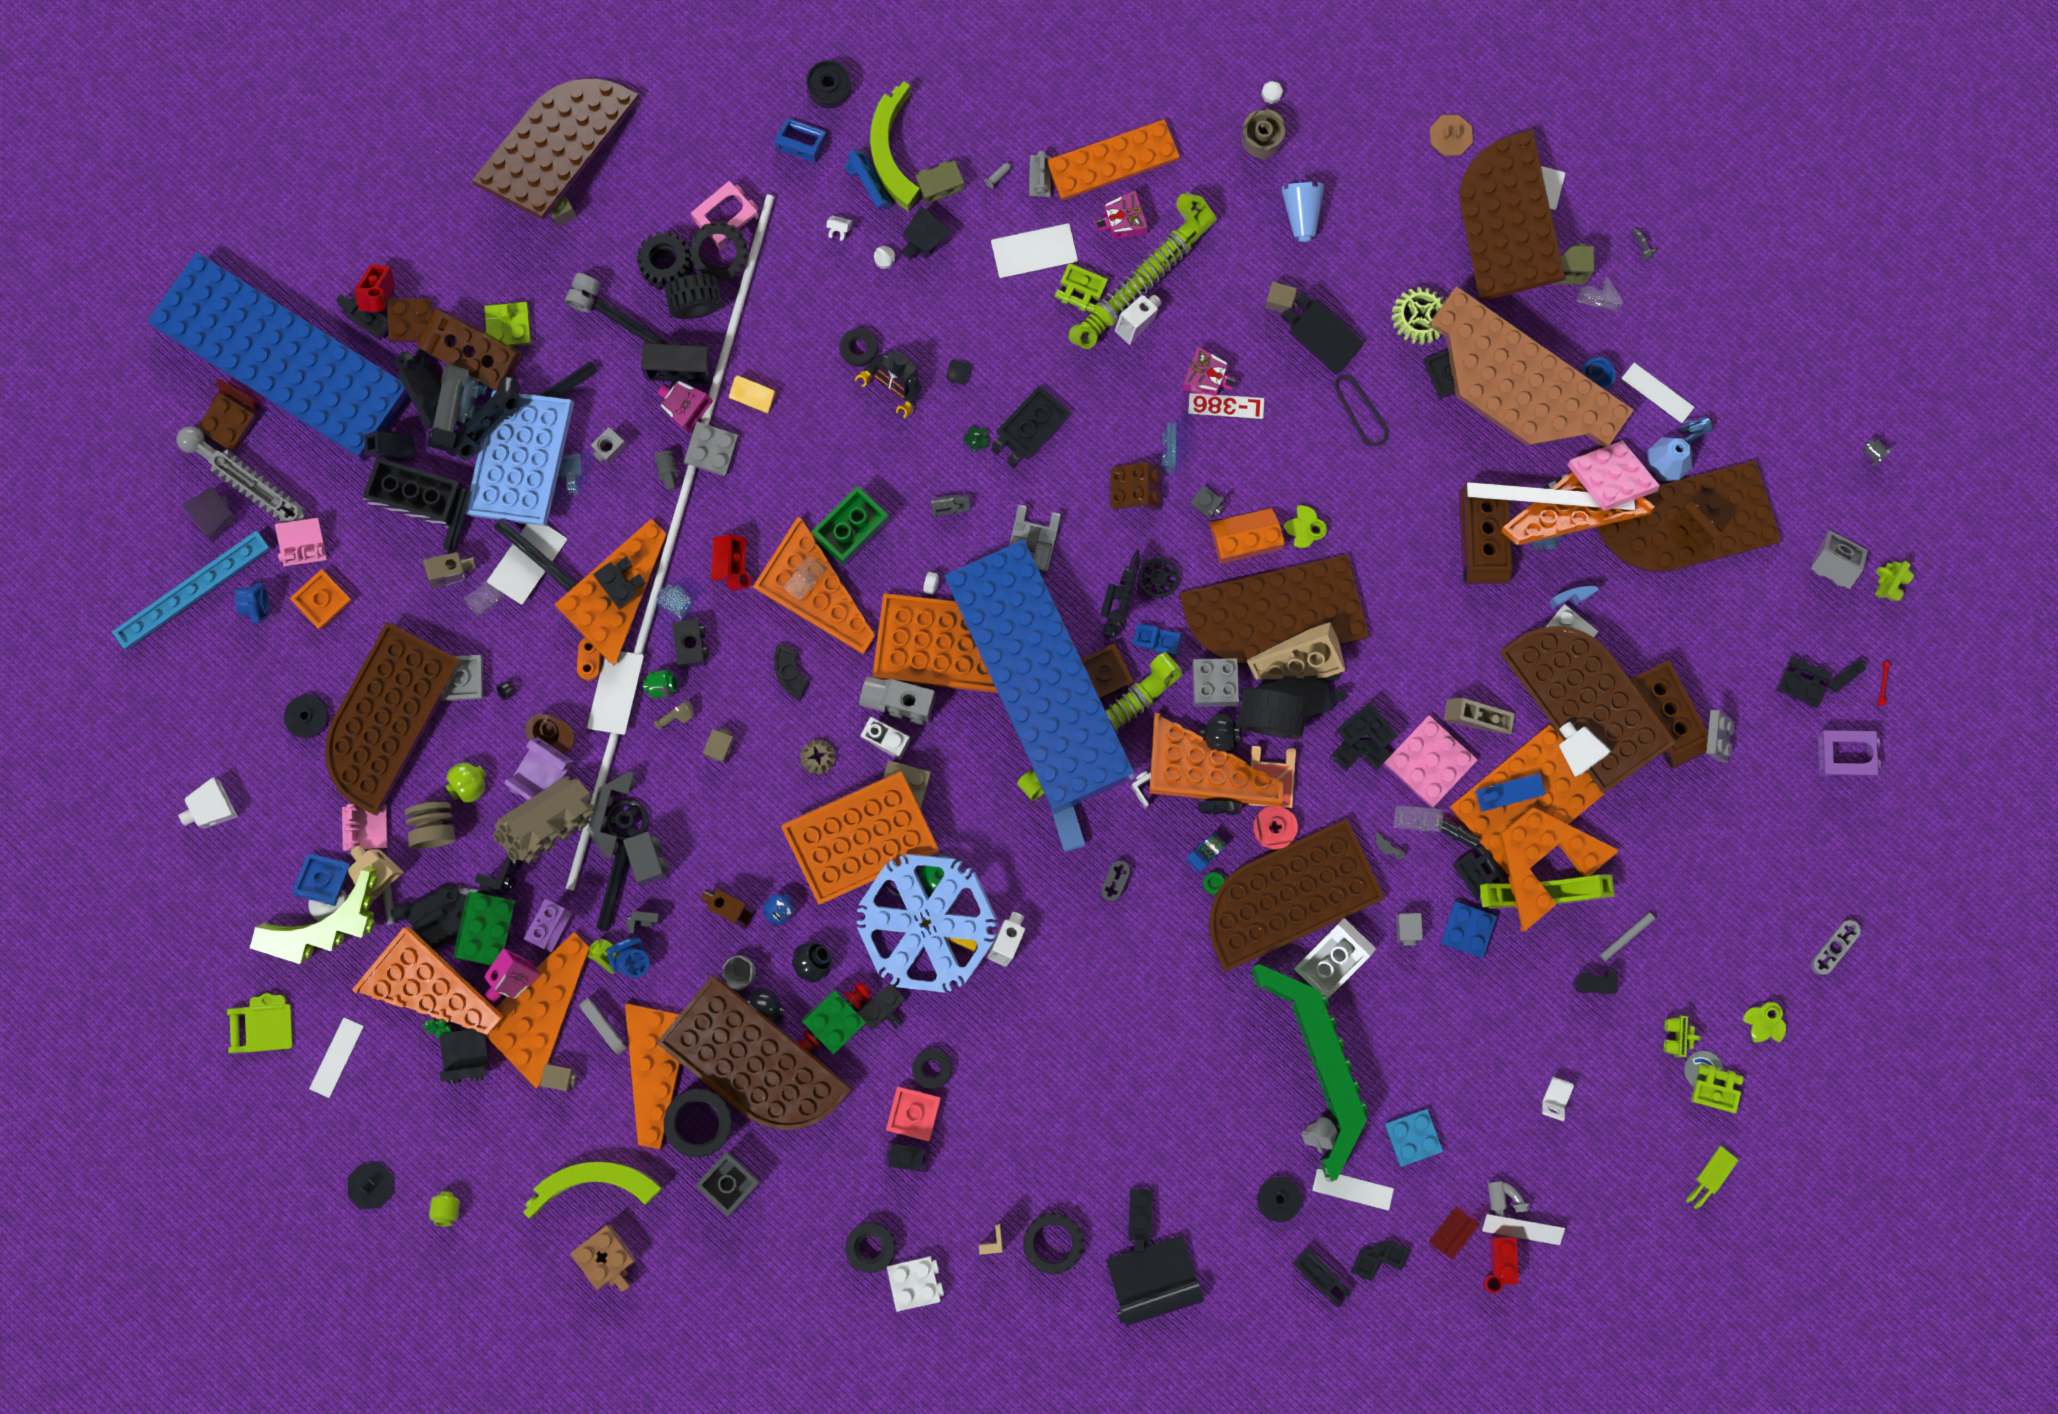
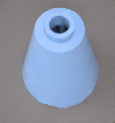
(1303, 208)

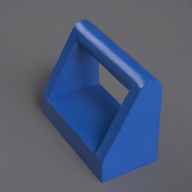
(797, 148)

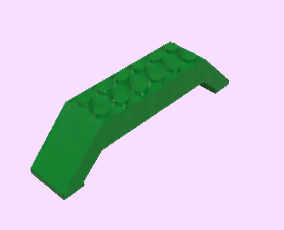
(1328, 1061)

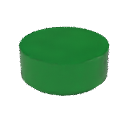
(1213, 882)

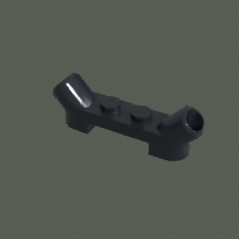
(503, 402)

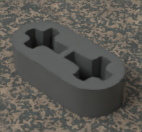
(1119, 883)

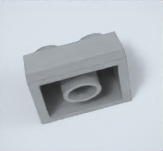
(1839, 560)

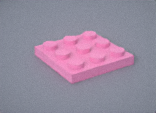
(1613, 475)
(1430, 761)

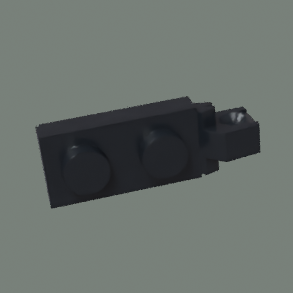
(371, 322)
(1140, 1217)

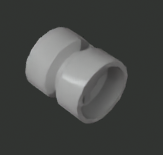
(583, 285)

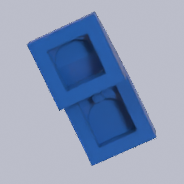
(1157, 640)

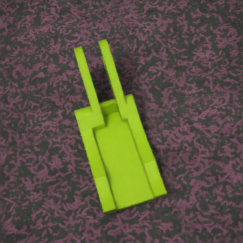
(1713, 1175)

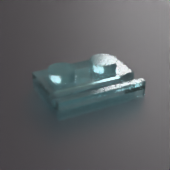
(1169, 440)

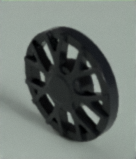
(1158, 577)

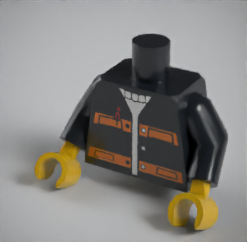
(897, 375)

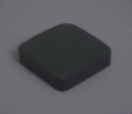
(958, 372)

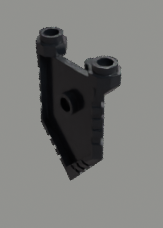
(1123, 593)
(436, 915)

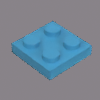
(1413, 1137)

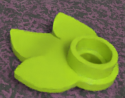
(1302, 527)
(1765, 1026)

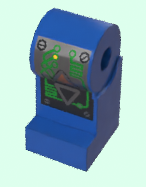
(1206, 852)

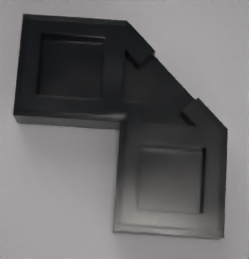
(1366, 749)
(1369, 1258)

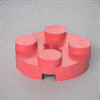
(1282, 817)

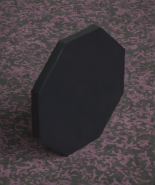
(370, 1186)

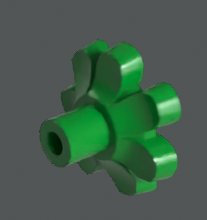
(436, 1026)

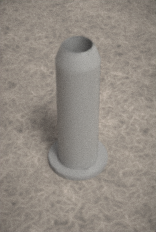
(997, 175)

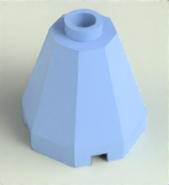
(1669, 459)

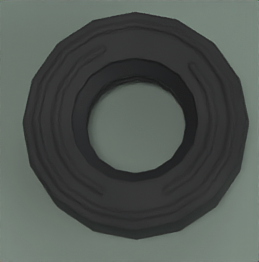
(849, 338)
(918, 1072)

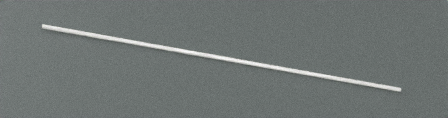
(607, 759)

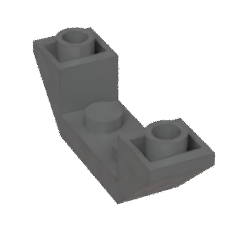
(604, 842)

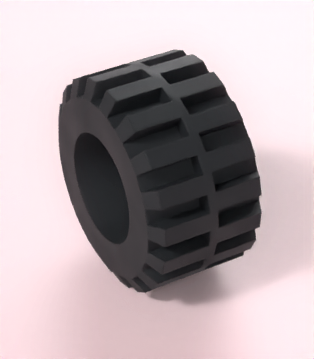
(656, 246)
(693, 296)

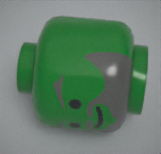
(660, 684)

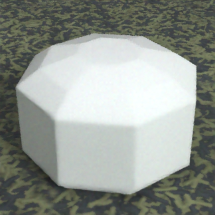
(1272, 92)
(931, 583)

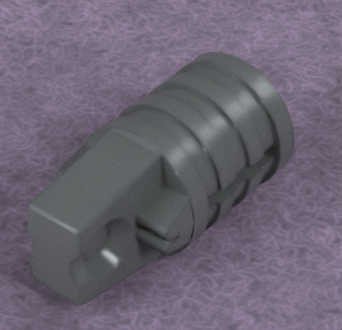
(666, 469)
(949, 505)

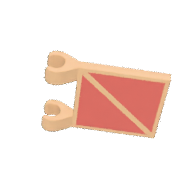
(1279, 771)

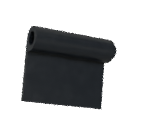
(1154, 1281)

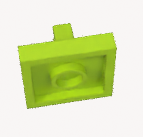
(509, 323)

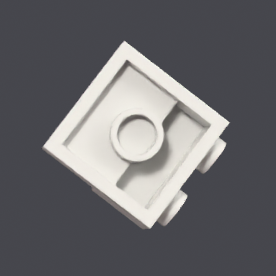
(915, 1283)

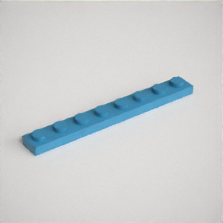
(191, 590)

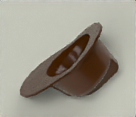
(550, 730)

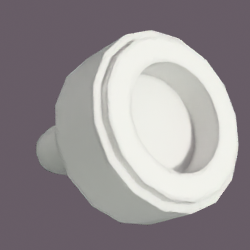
(884, 257)

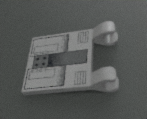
(1037, 537)

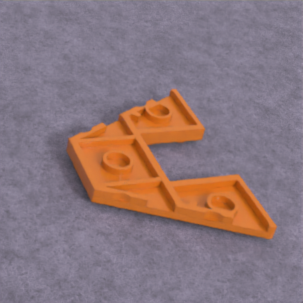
(1528, 842)

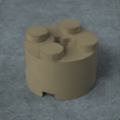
(1255, 125)

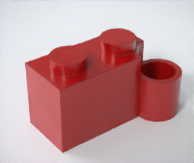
(374, 288)
(729, 562)
(1502, 1262)

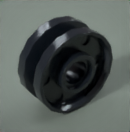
(828, 72)

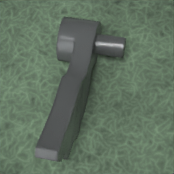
(1647, 253)
(1386, 847)

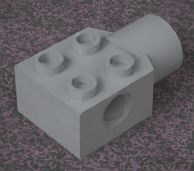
(892, 695)

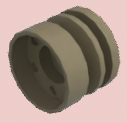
(429, 821)

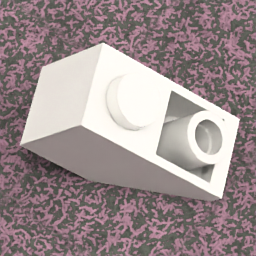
(885, 738)

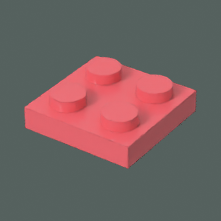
(913, 1114)

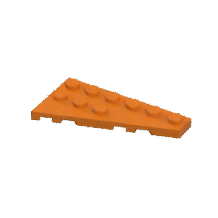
(652, 1071)

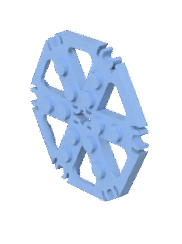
(936, 910)

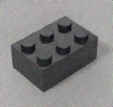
(676, 362)

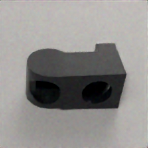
(1596, 984)

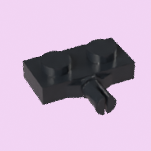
(883, 1008)

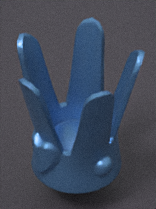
(1701, 426)

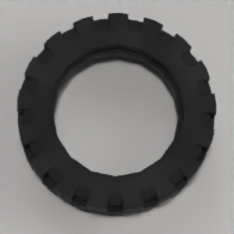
(724, 229)
(1038, 1262)

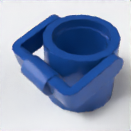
(253, 602)
(627, 960)

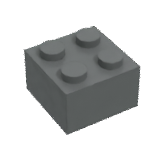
(646, 858)
(728, 1184)

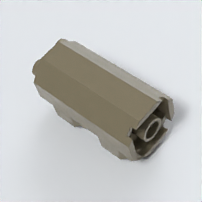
(544, 819)

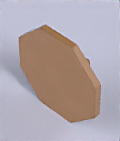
(1451, 135)

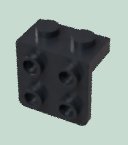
(506, 880)
(464, 1056)

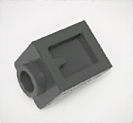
(1207, 502)
(646, 919)

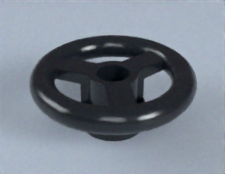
(636, 806)

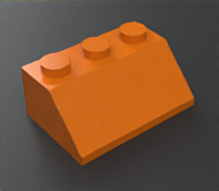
(1246, 536)

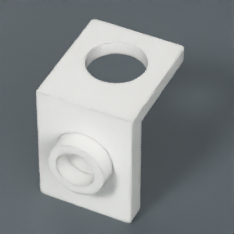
(1141, 779)
(1556, 1098)

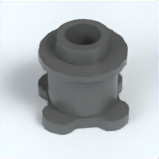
(1876, 451)

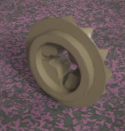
(812, 765)

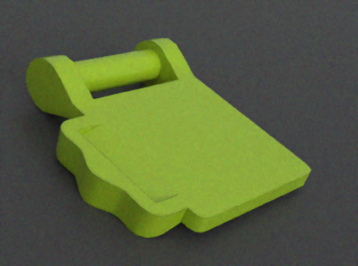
(266, 1022)

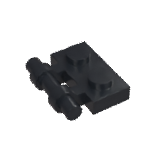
(1801, 688)
(1474, 875)

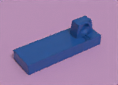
(860, 165)
(1510, 792)

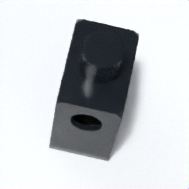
(925, 235)
(907, 1157)

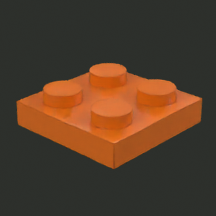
(320, 599)

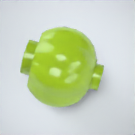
(466, 782)

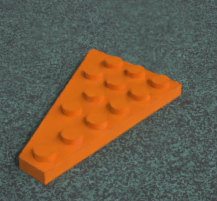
(1552, 520)
(828, 601)
(593, 610)
(1188, 768)
(536, 1015)

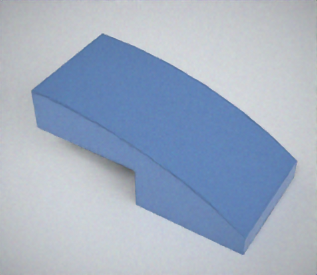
(1577, 594)
(1068, 829)

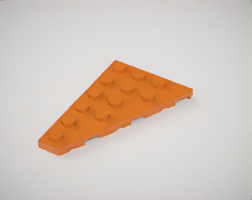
(421, 980)

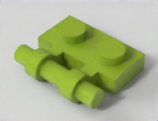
(1083, 282)
(1714, 1095)

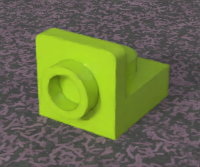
(598, 953)

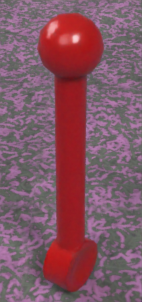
(1882, 701)

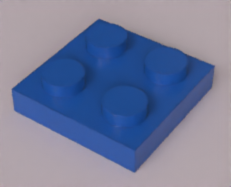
(321, 879)
(1468, 930)

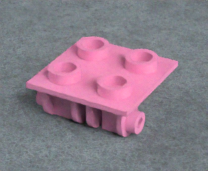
(300, 542)
(363, 828)

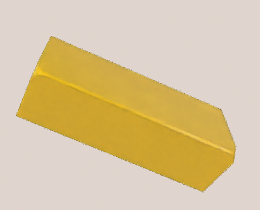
(752, 394)

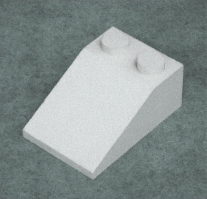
(1335, 958)

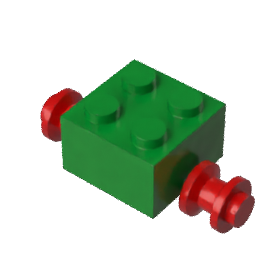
(834, 1019)

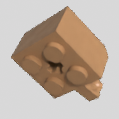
(603, 1272)

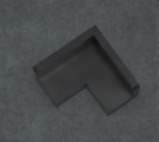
(1367, 722)

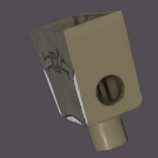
(439, 569)

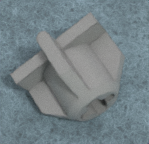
(1320, 1134)

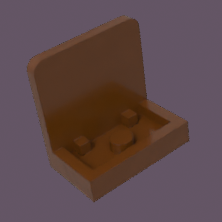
(1136, 486)

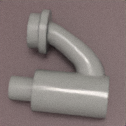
(1498, 1200)

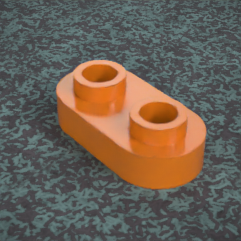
(586, 658)

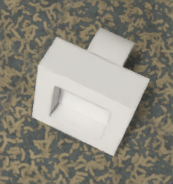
(838, 224)

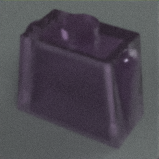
(211, 513)

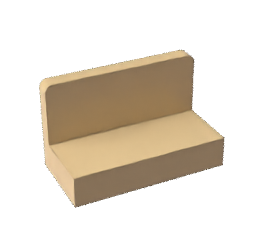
(996, 1247)

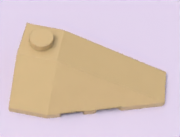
(1307, 654)

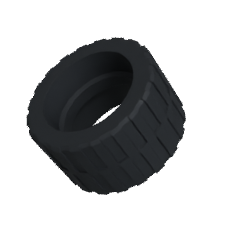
(1273, 713)
(716, 1142)

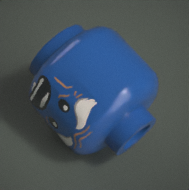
(778, 909)

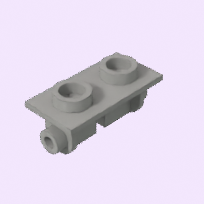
(1039, 175)

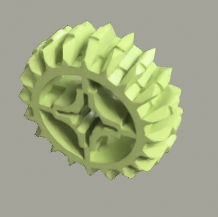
(1414, 308)

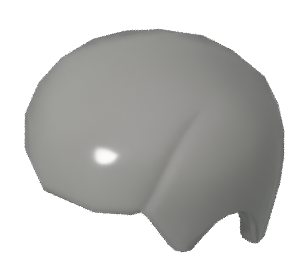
(738, 972)

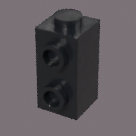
(389, 446)

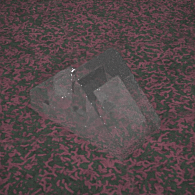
(1605, 298)
(804, 578)

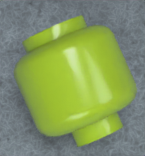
(444, 1209)

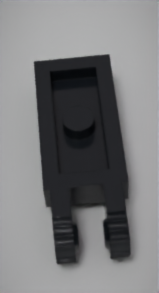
(1320, 1275)

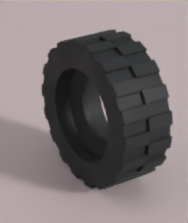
(857, 1235)

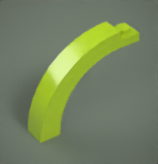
(894, 182)
(1561, 891)
(617, 1174)

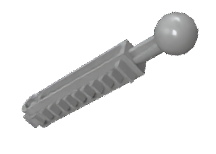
(227, 466)

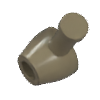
(682, 713)

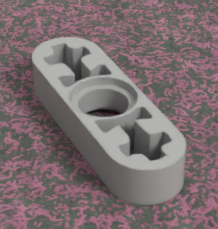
(1830, 964)
(602, 1026)

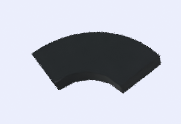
(788, 673)

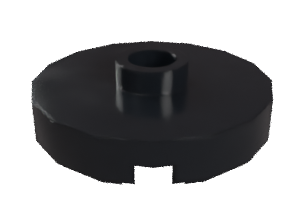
(316, 721)
(1219, 807)
(1267, 1199)

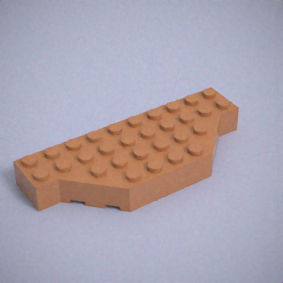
(1520, 381)

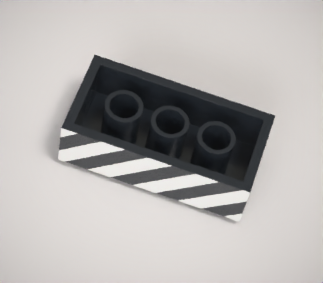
(412, 492)

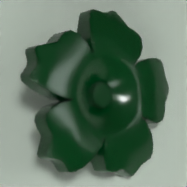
(976, 438)

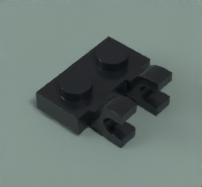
(614, 584)

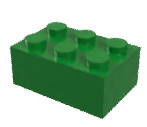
(850, 525)
(483, 928)

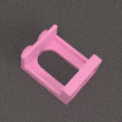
(747, 213)

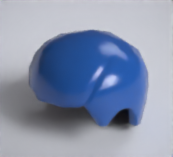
(1600, 371)

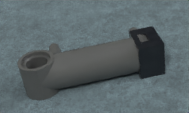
(453, 383)

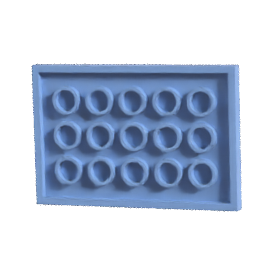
(521, 462)

